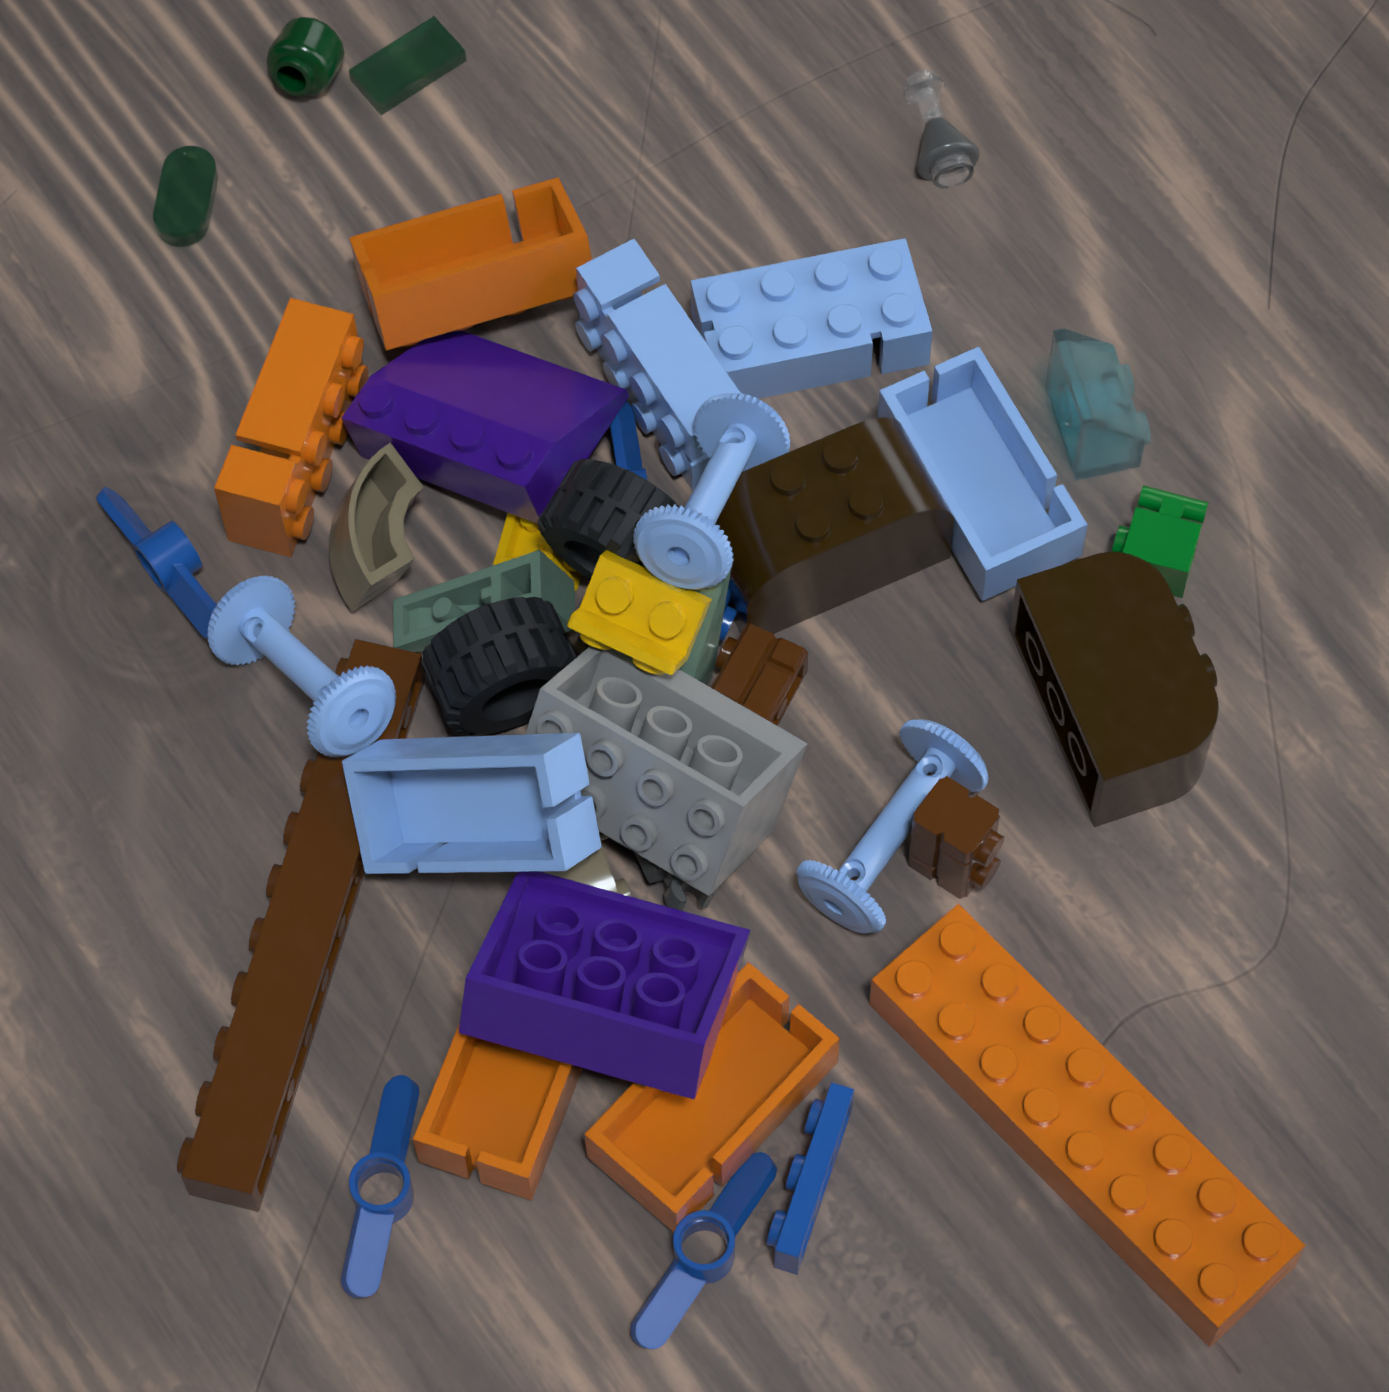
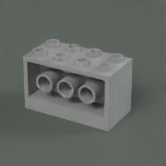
(671, 763)

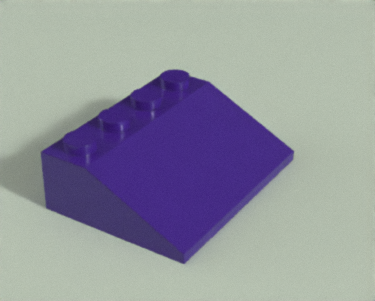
(483, 419)
(603, 982)

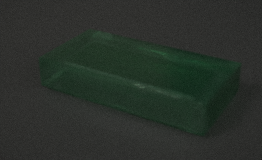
(407, 65)

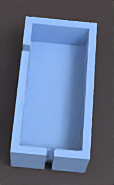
(815, 319)
(650, 352)
(987, 473)
(489, 798)

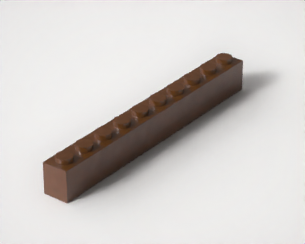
(290, 968)

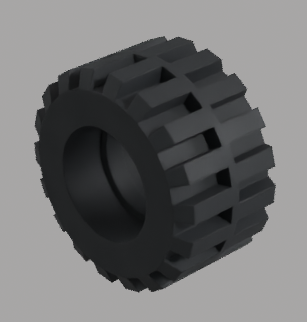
(597, 512)
(495, 662)

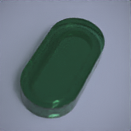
(185, 196)

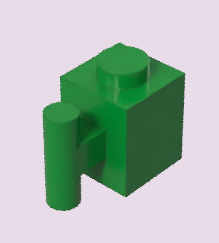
(1162, 535)

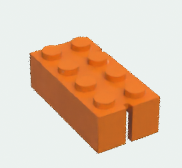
(465, 269)
(297, 421)
(495, 1114)
(675, 1146)

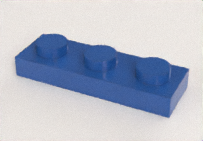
(810, 1177)

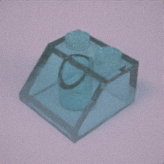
(1094, 405)

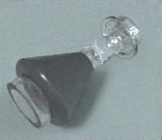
(945, 152)

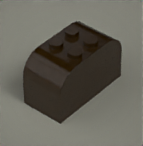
(831, 524)
(1117, 680)

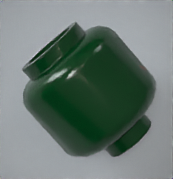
(305, 57)

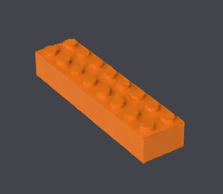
(1085, 1125)

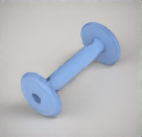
(684, 542)
(347, 708)
(846, 900)

